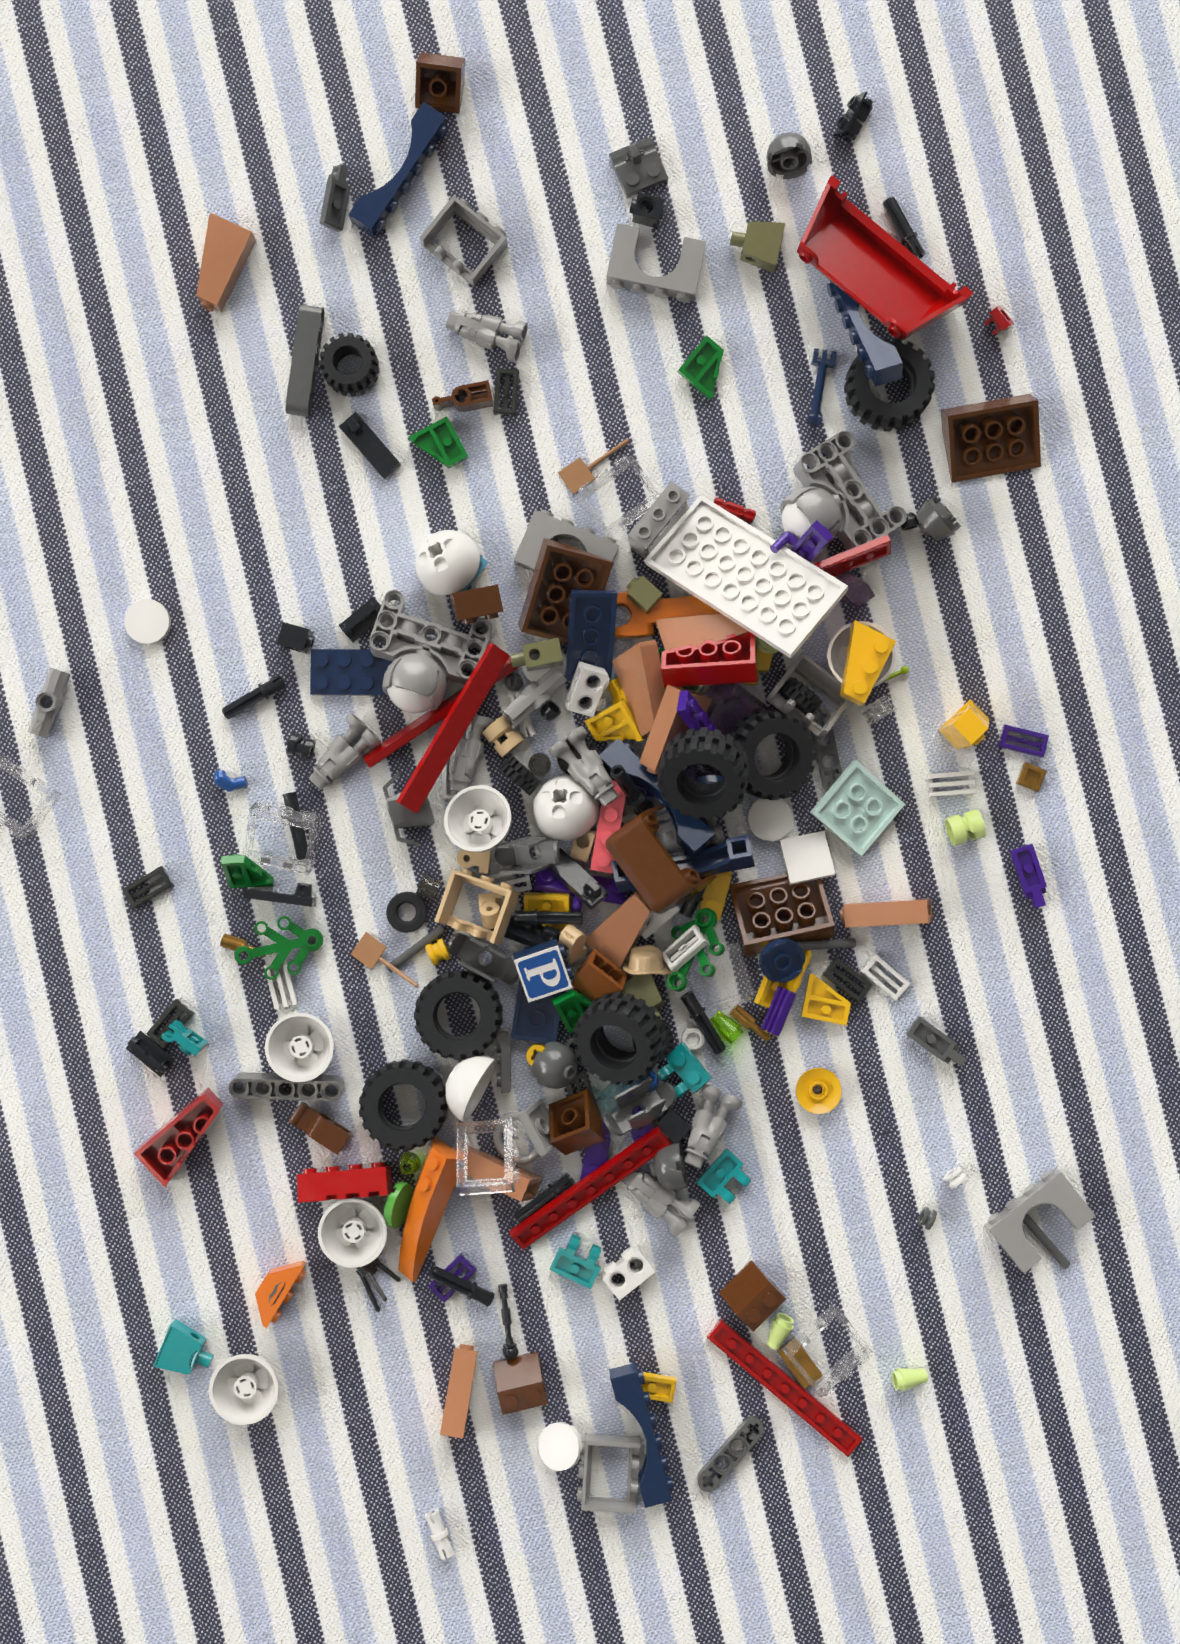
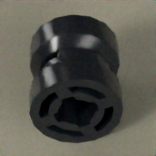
(300, 746)

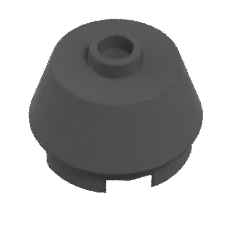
(936, 520)

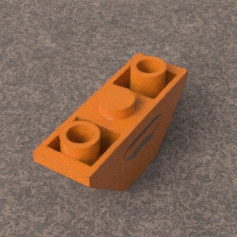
(277, 1289)

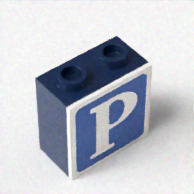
(543, 970)

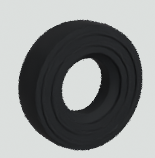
(407, 926)

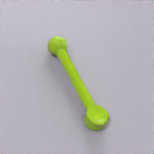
(903, 670)

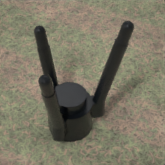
(366, 1272)

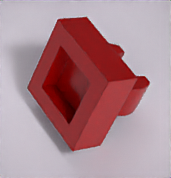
(1001, 319)

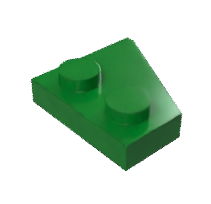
(702, 367)
(441, 443)
(244, 873)
(571, 1007)

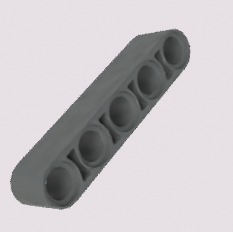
(305, 360)
(277, 1092)

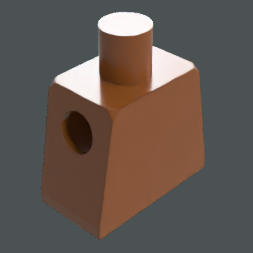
(598, 977)

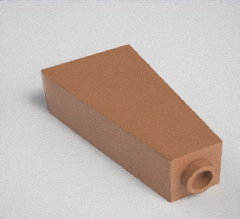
(222, 261)
(696, 629)
(642, 682)
(667, 726)
(887, 913)
(621, 930)
(487, 1166)
(459, 1392)

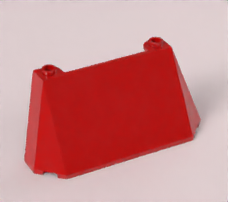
(875, 267)

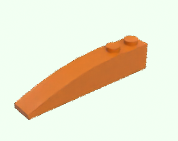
(429, 1201)

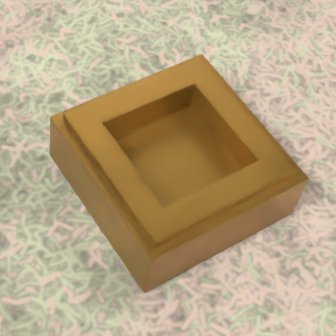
(1031, 777)

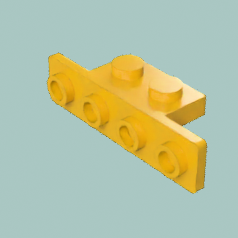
(768, 988)

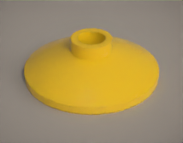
(829, 1094)

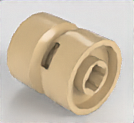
(497, 730)

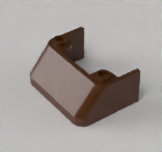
(651, 866)

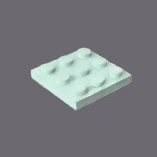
(857, 808)

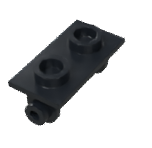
(859, 108)
(361, 620)
(150, 1053)

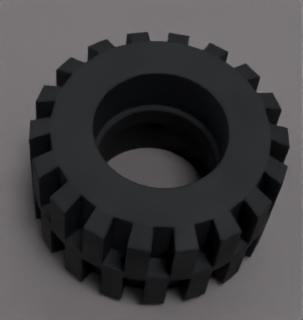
(339, 349)

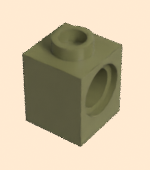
(643, 593)

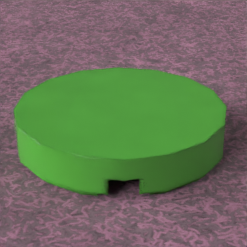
(398, 1205)

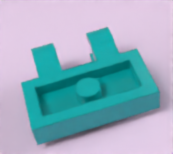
(189, 1041)
(687, 1067)
(719, 1174)
(575, 1267)

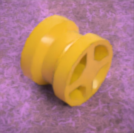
(438, 952)
(535, 1047)

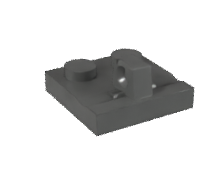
(638, 167)

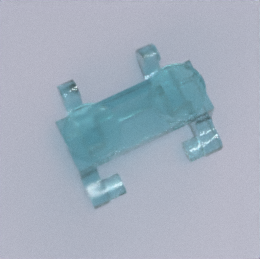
(606, 1097)

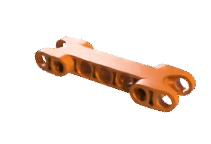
(642, 624)

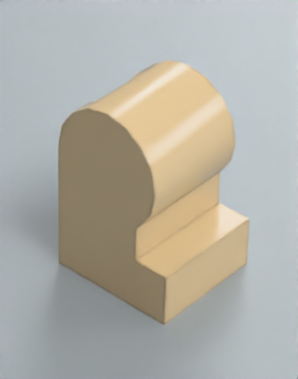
(583, 846)
(470, 859)
(490, 907)
(574, 941)

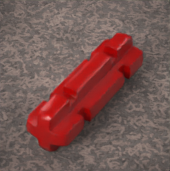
(737, 510)

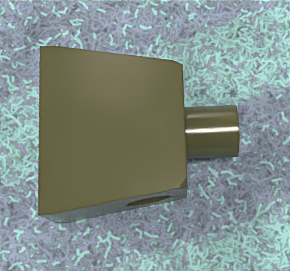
(760, 244)
(549, 653)
(645, 987)

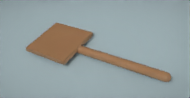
(578, 473)
(369, 953)

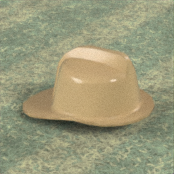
(646, 960)

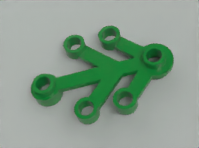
(707, 928)
(283, 946)

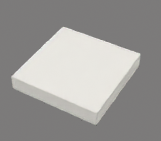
(807, 857)

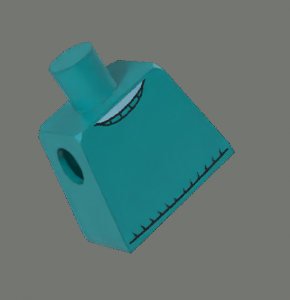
(182, 1350)

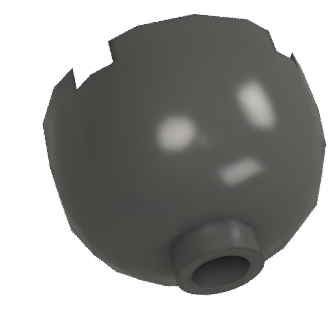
(788, 155)
(555, 1065)
(670, 1167)

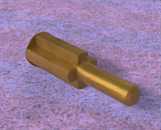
(232, 942)
(747, 1021)

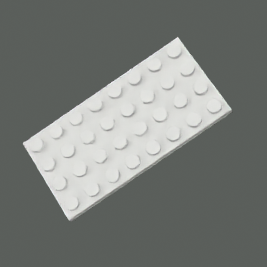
(739, 576)

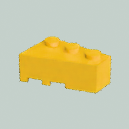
(864, 661)
(966, 726)

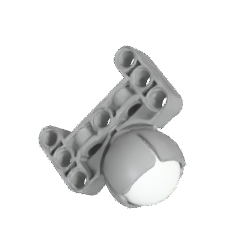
(827, 499)
(421, 666)

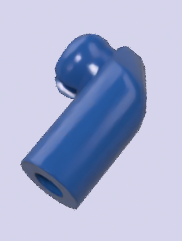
(228, 784)

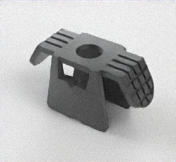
(403, 817)
(519, 852)
(469, 949)
(654, 1103)

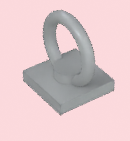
(536, 1125)

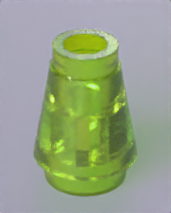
(726, 1027)
(412, 1159)

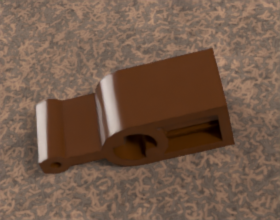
(477, 397)
(320, 1128)

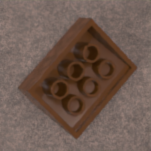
(992, 437)
(555, 574)
(776, 910)

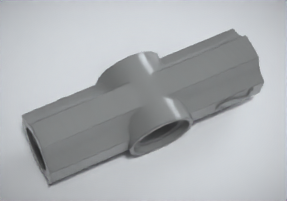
(534, 696)
(44, 718)

